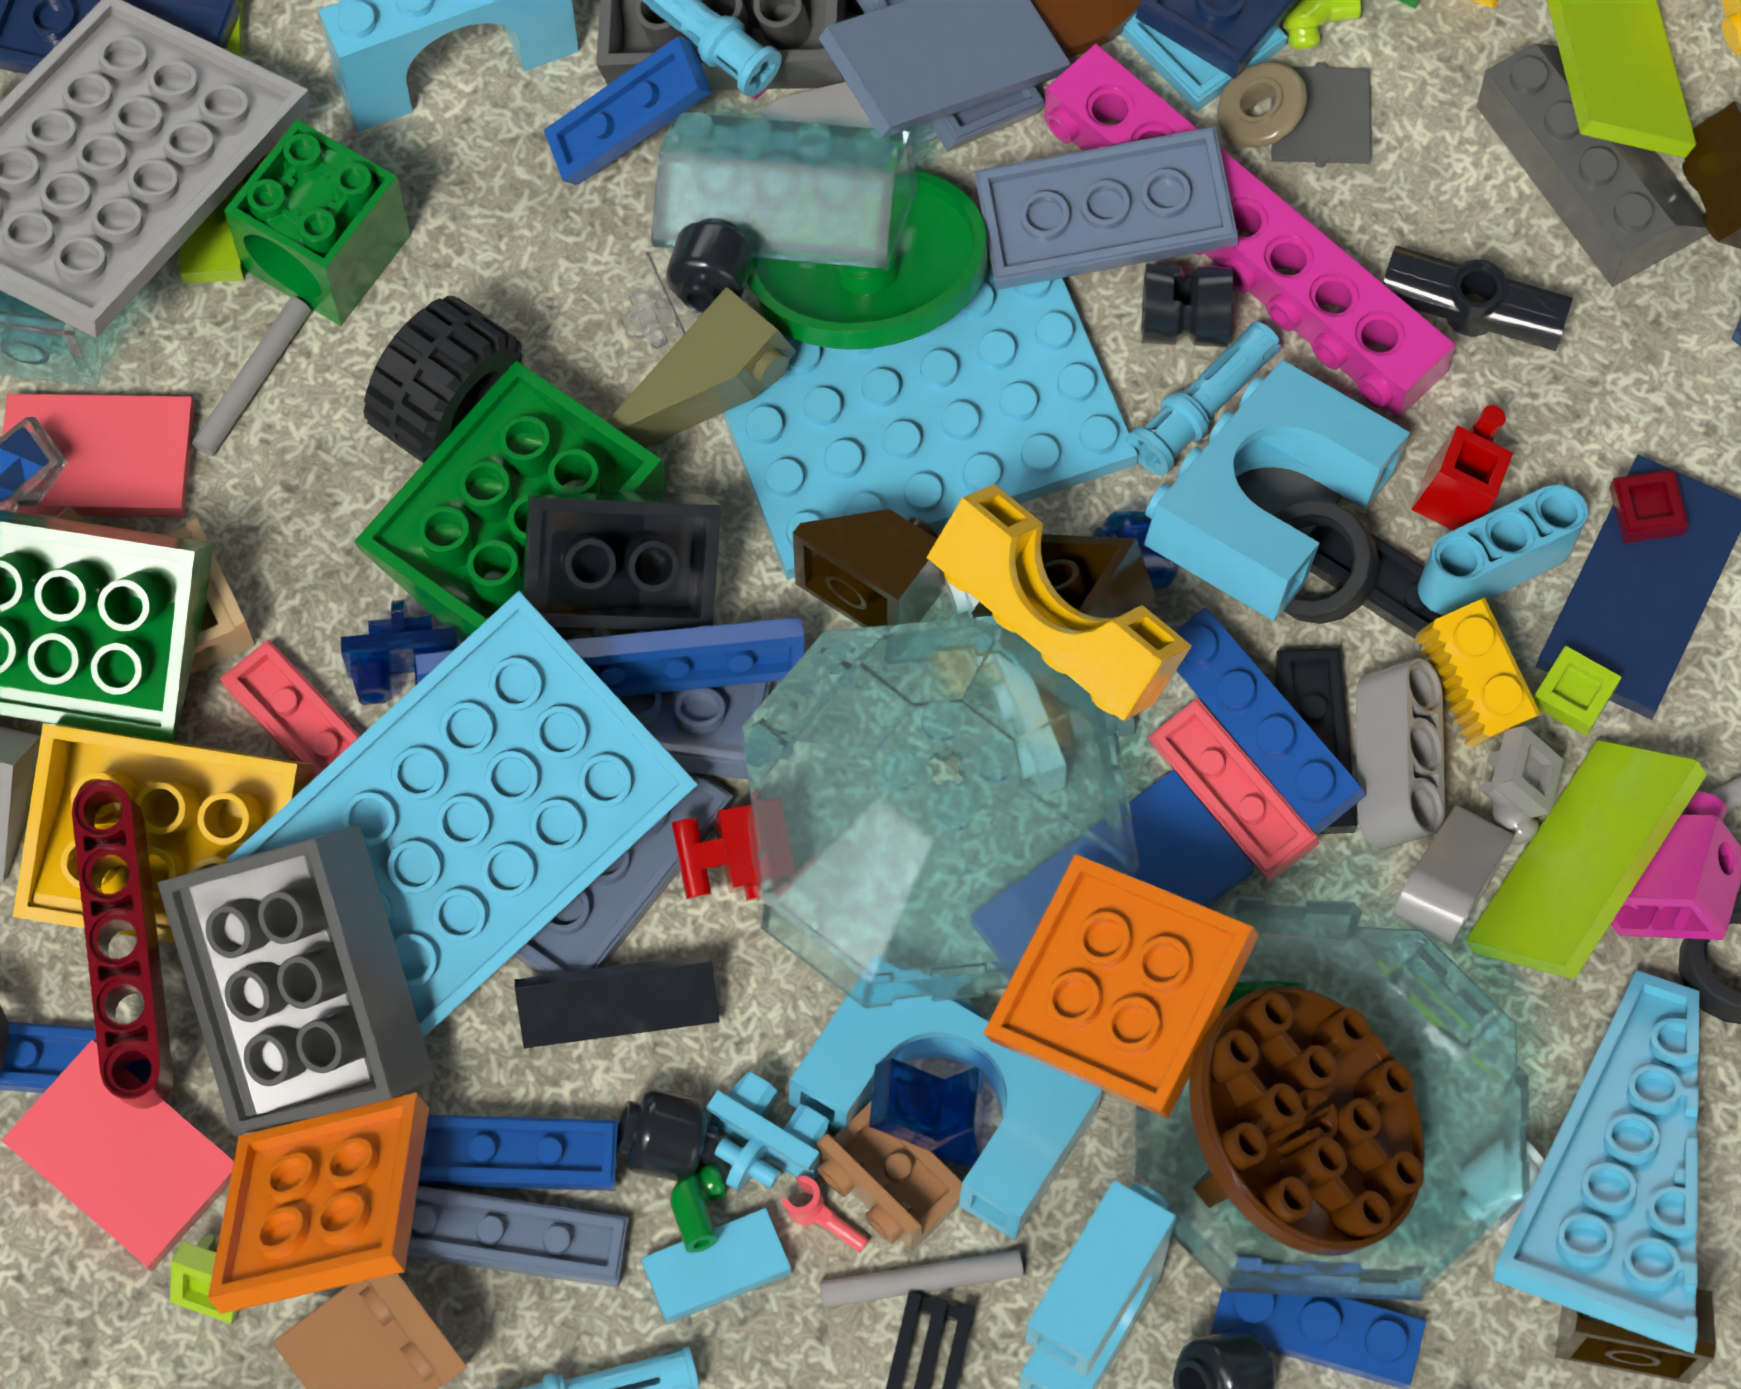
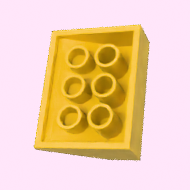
(193, 803)

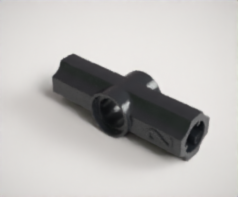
(1510, 309)

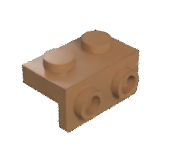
(896, 1180)

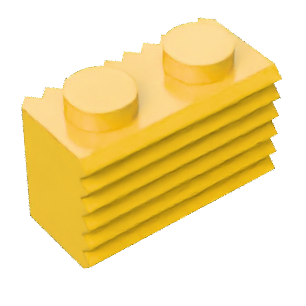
(1477, 673)

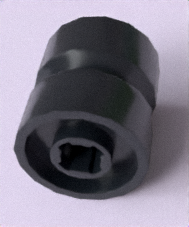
(1166, 299)

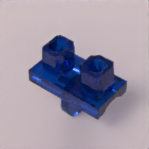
(391, 650)

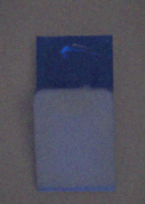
(930, 1110)

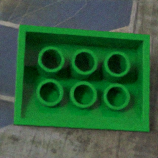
(462, 517)
(98, 624)

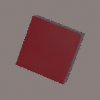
(1648, 506)

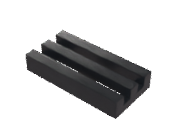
(938, 1310)

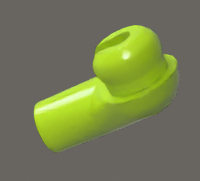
(1310, 14)

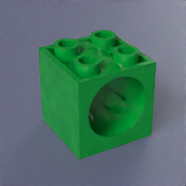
(318, 222)

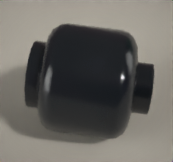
(708, 260)
(666, 1134)
(1225, 1362)

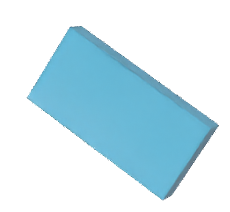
(739, 1262)

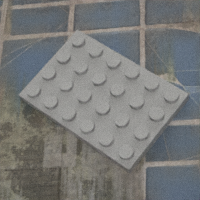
(123, 156)

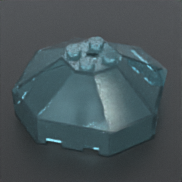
(913, 880)
(1464, 1088)

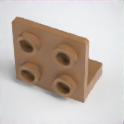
(370, 1339)

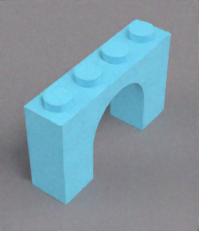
(378, 39)
(1281, 423)
(1039, 1106)
(1099, 1291)

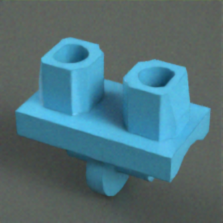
(742, 1118)

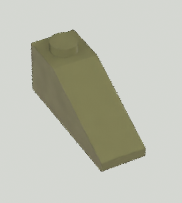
(710, 370)

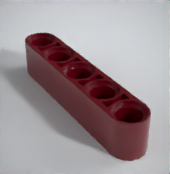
(103, 918)

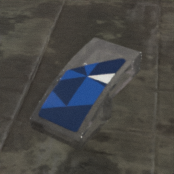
(27, 465)

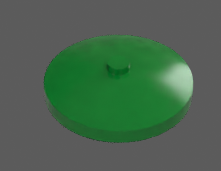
(927, 283)

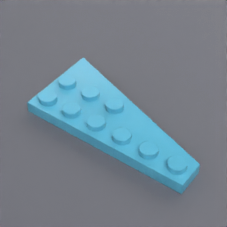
(1619, 1189)

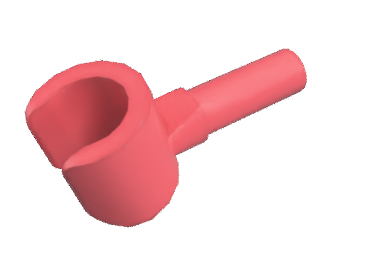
(819, 1213)

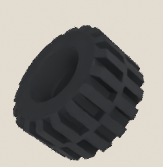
(436, 374)

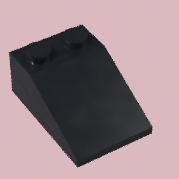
(622, 559)

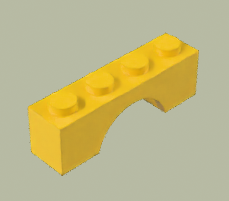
(996, 556)

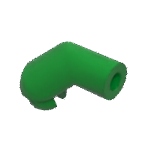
(690, 1210)

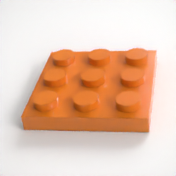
(1121, 985)
(320, 1204)

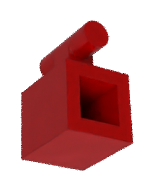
(1465, 473)
(729, 851)

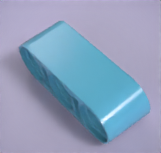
(1502, 549)

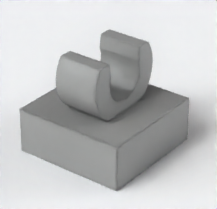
(1524, 773)

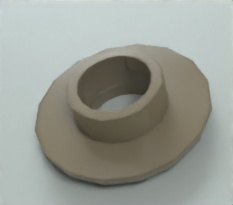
(1250, 88)

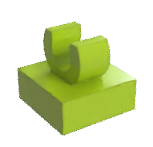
(1576, 691)
(192, 1277)

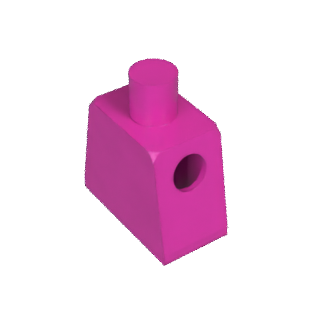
(1689, 881)

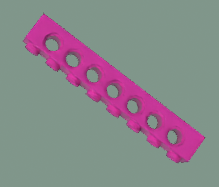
(1281, 237)

